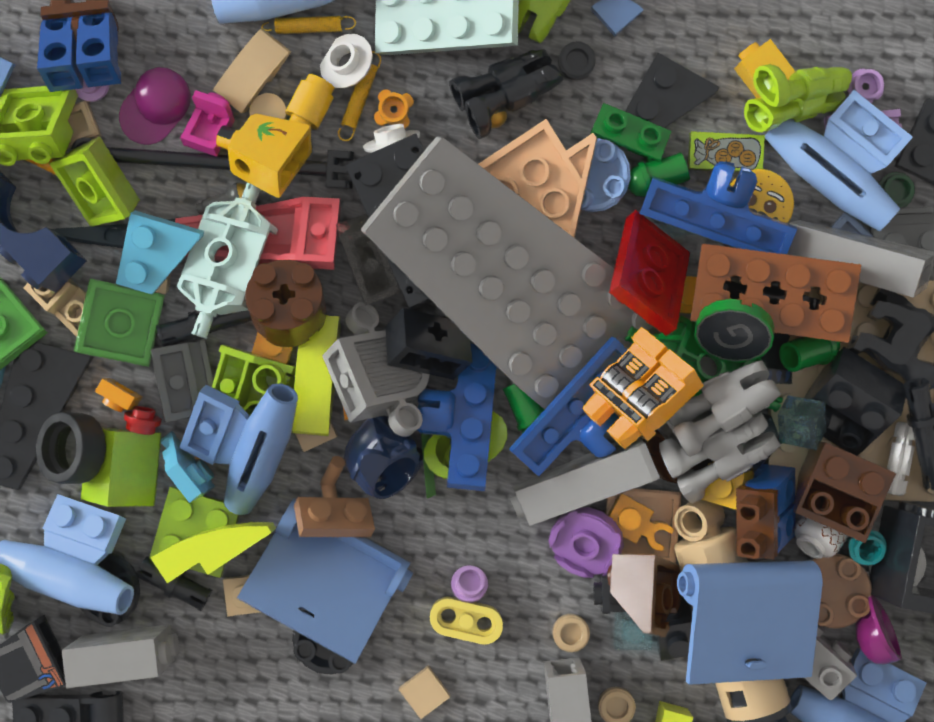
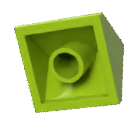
(96, 183)
(127, 472)

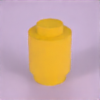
(311, 101)

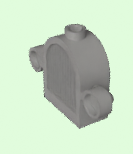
(365, 379)

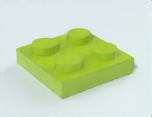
(186, 519)

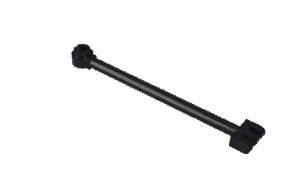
(201, 160)

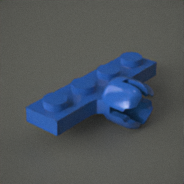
(719, 211)
(465, 419)
(565, 419)

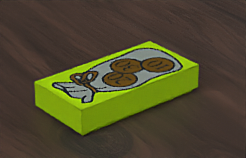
(710, 148)

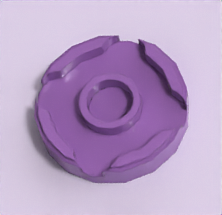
(585, 541)

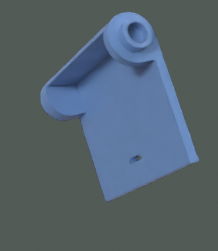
(333, 578)
(753, 614)

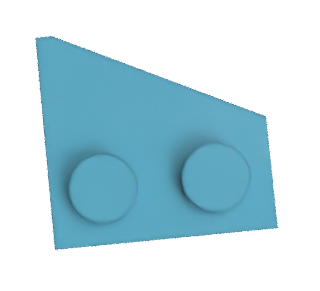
(153, 251)

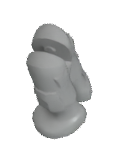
(732, 400)
(731, 452)

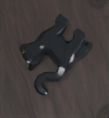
(902, 340)

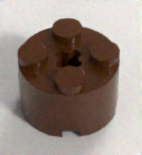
(291, 284)

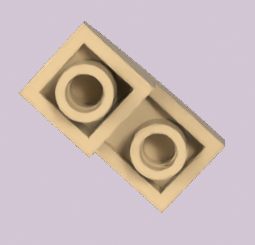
(252, 70)
(64, 304)

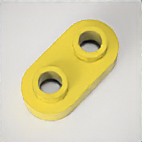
(464, 624)

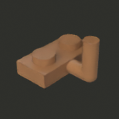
(333, 515)

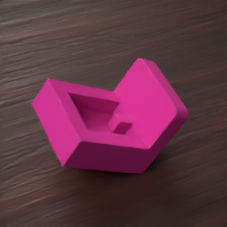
(209, 116)

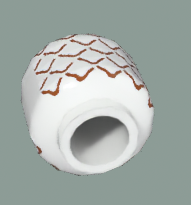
(817, 539)

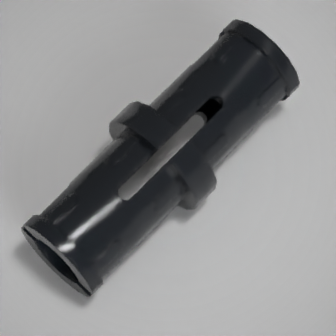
(180, 587)

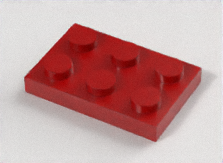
(650, 273)

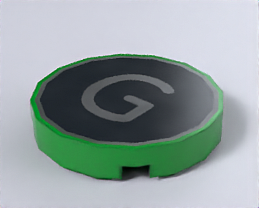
(734, 331)

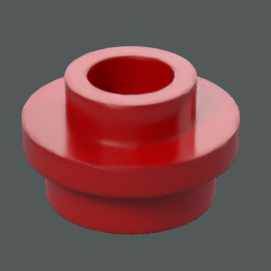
(142, 420)

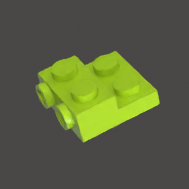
(35, 124)

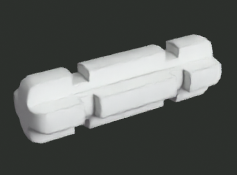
(901, 457)

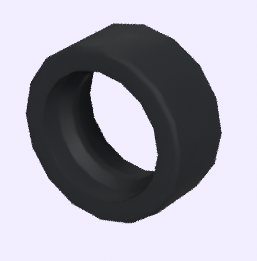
(52, 444)

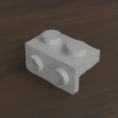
(831, 666)

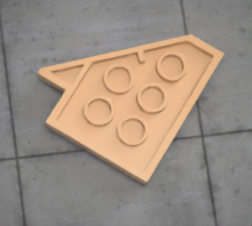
(546, 173)

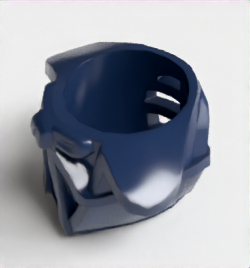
(380, 452)

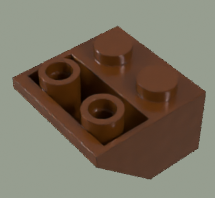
(841, 490)

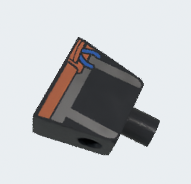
(31, 662)

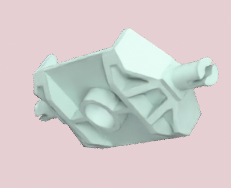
(222, 285)

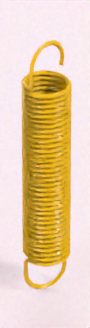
(309, 24)
(358, 99)

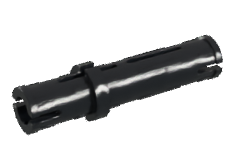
(181, 329)
(922, 423)

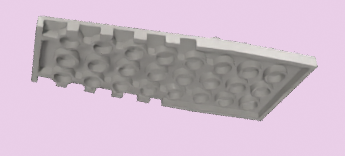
(500, 271)

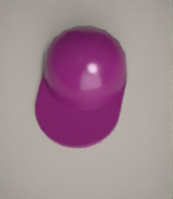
(154, 106)
(877, 636)

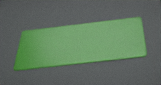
(429, 475)

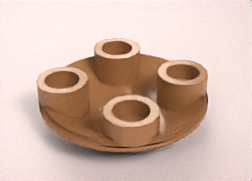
(843, 591)

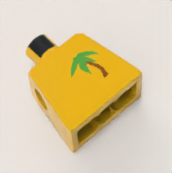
(267, 151)

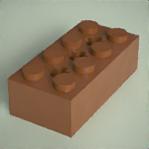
(795, 275)

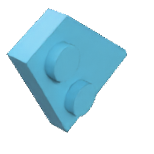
(188, 475)

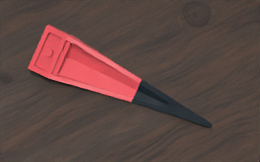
(304, 232)

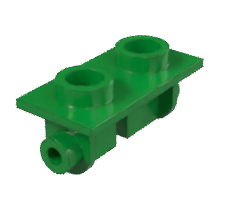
(631, 132)

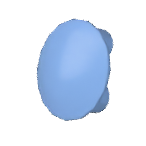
(607, 177)

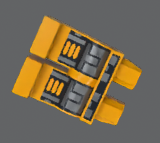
(642, 389)

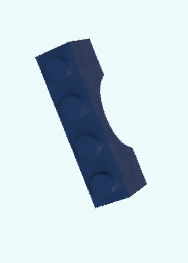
(43, 254)

